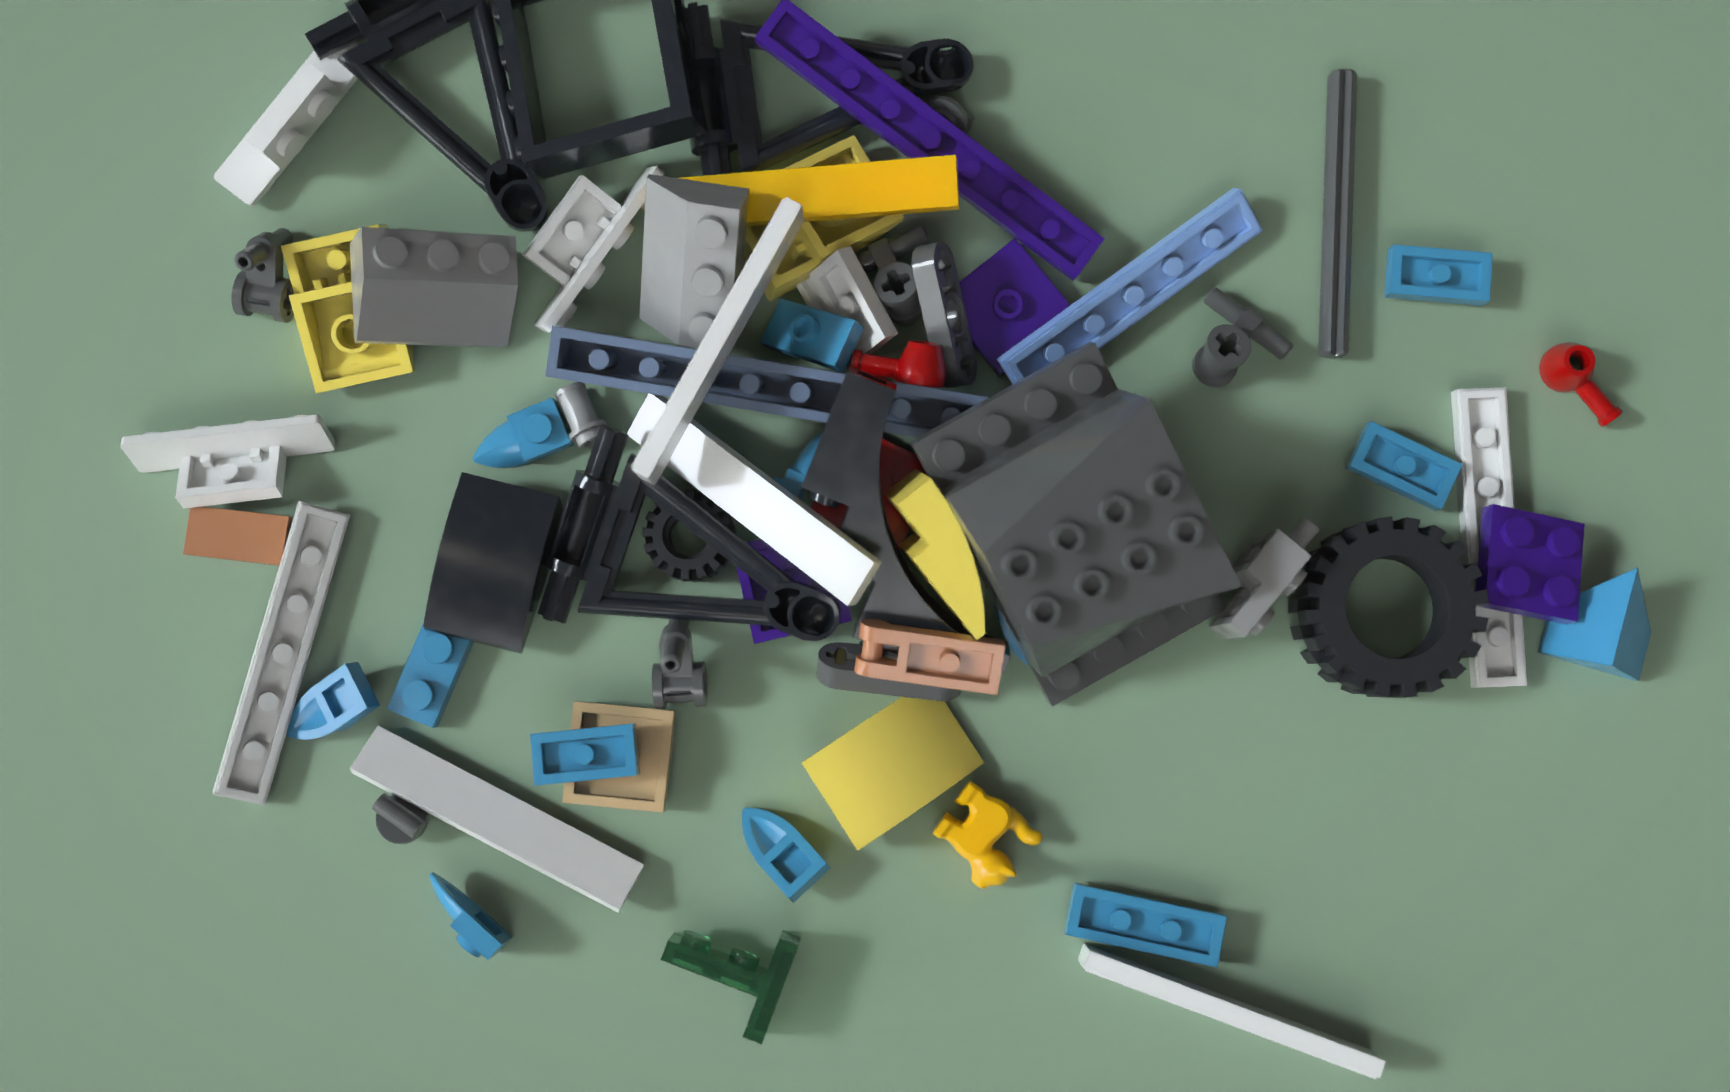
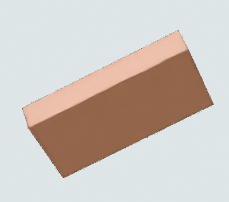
(236, 535)

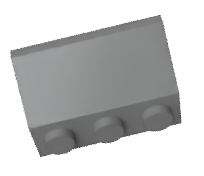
(690, 254)
(433, 287)

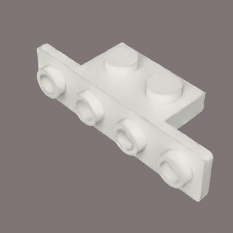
(285, 127)
(578, 240)
(229, 460)

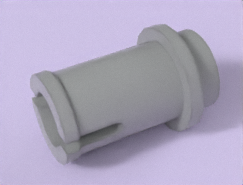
(579, 414)

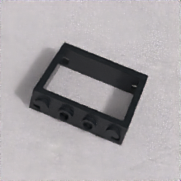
(615, 140)

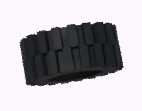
(1327, 628)

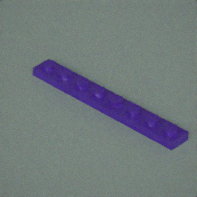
(923, 132)

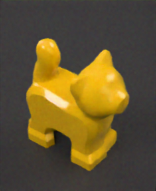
(982, 827)

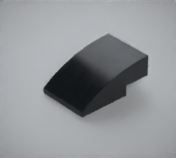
(492, 562)

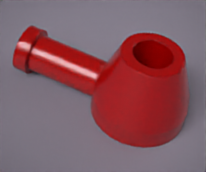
(919, 364)
(1563, 378)

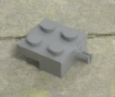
(1265, 571)

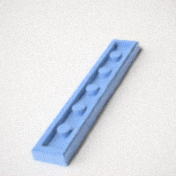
(1138, 285)

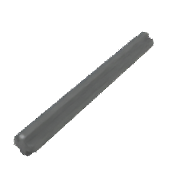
(1337, 214)

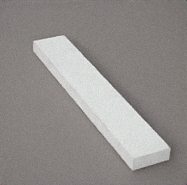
(718, 341)
(1485, 480)
(764, 507)
(281, 654)
(497, 818)
(1231, 1011)

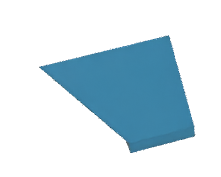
(1609, 631)

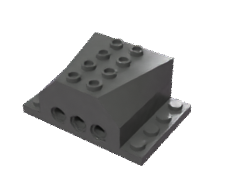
(1079, 520)

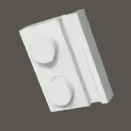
(844, 290)

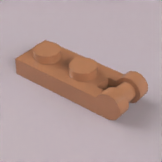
(930, 657)

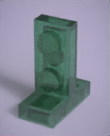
(737, 970)

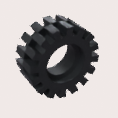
(667, 559)

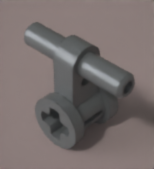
(895, 276)
(261, 282)
(1230, 345)
(678, 675)

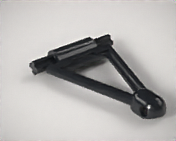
(402, 26)
(731, 98)
(597, 534)

